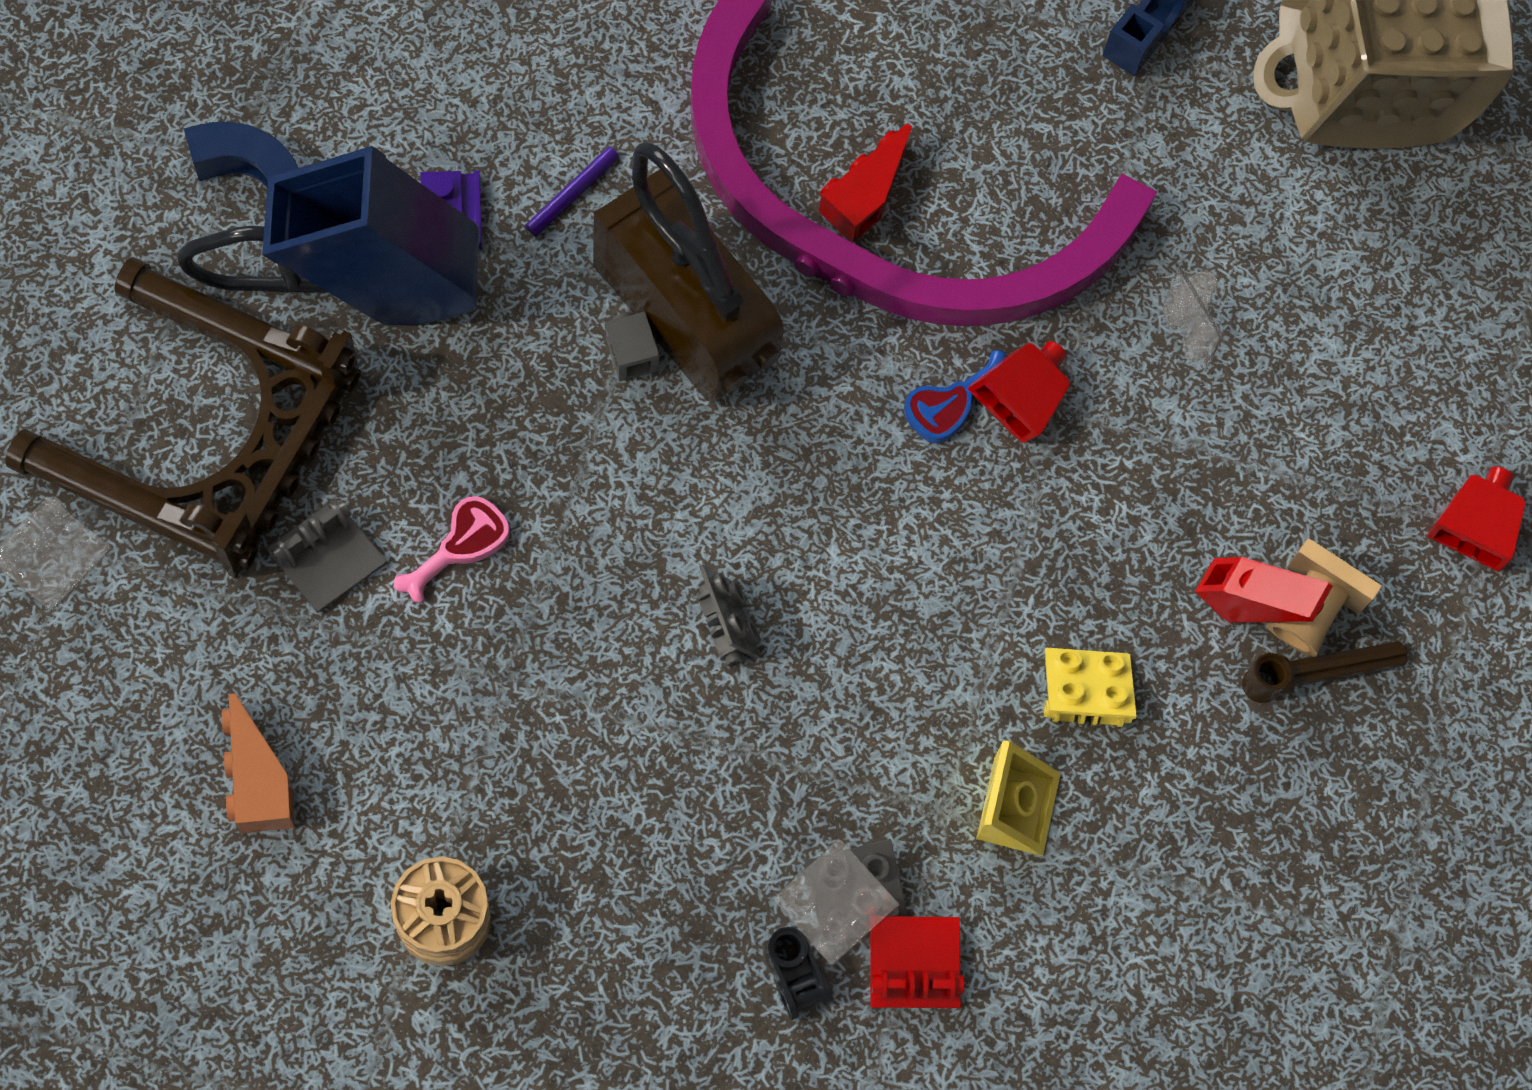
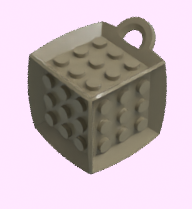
(1388, 68)

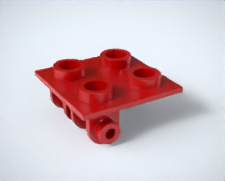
(915, 963)

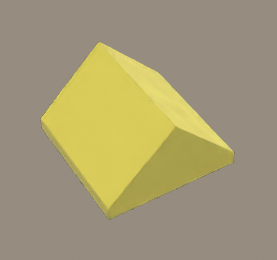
(1018, 800)

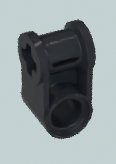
(797, 975)

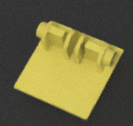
(1089, 685)

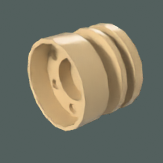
(464, 922)

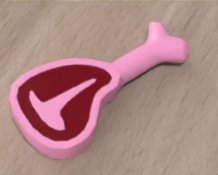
(475, 534)

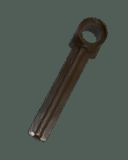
(1289, 674)

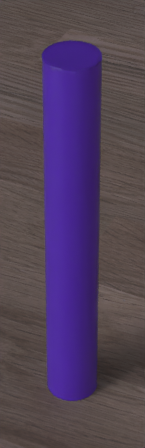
(572, 191)

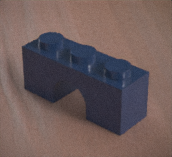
(1142, 31)

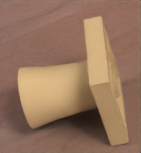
(1349, 589)

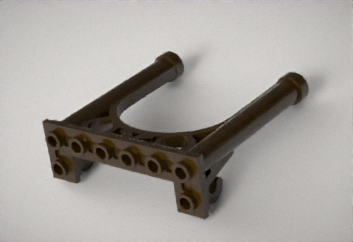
(221, 536)

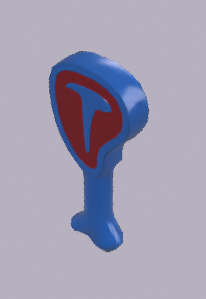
(941, 411)

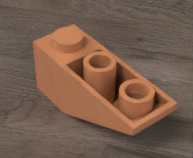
(260, 783)

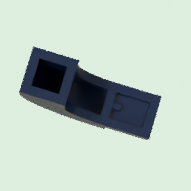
(236, 149)

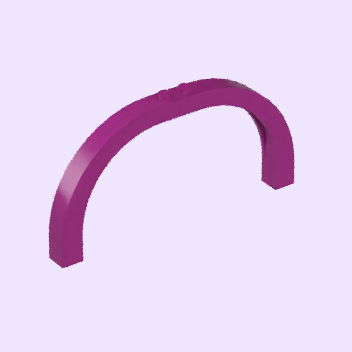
(856, 270)

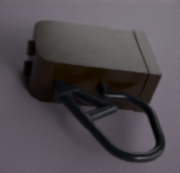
(695, 294)

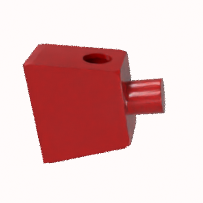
(1024, 389)
(1482, 519)

